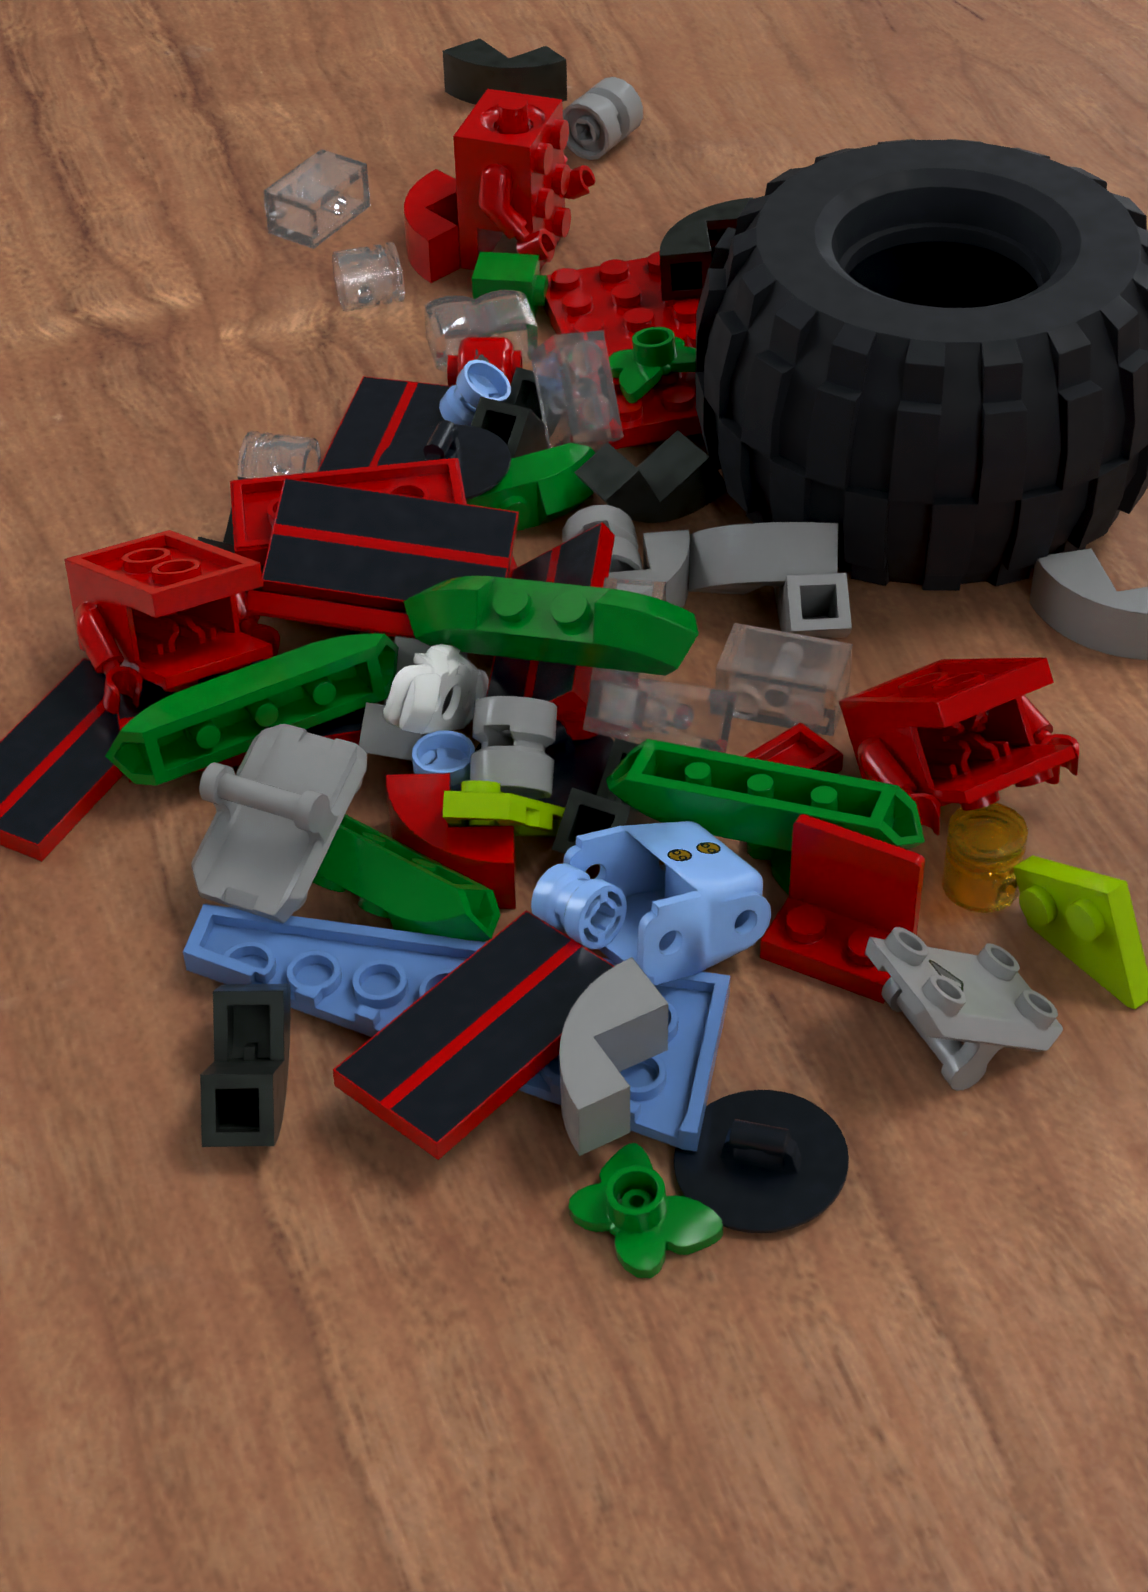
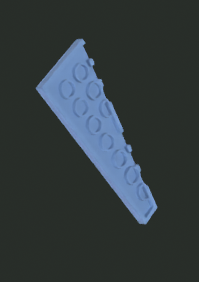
(373, 974)

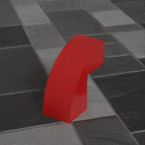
(432, 226)
(476, 852)

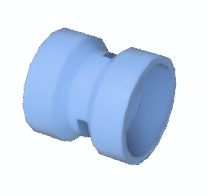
(474, 381)
(451, 753)
(580, 906)

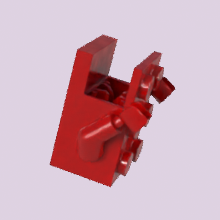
(514, 175)
(165, 613)
(958, 733)

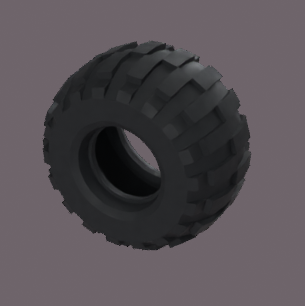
(931, 358)

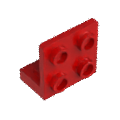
(837, 899)

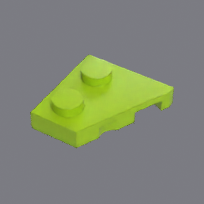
(486, 805)
(1088, 922)

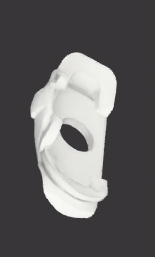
(421, 689)

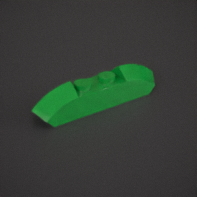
(541, 485)
(554, 623)
(229, 711)
(757, 797)
(406, 885)

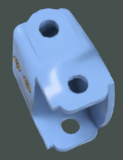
(678, 913)

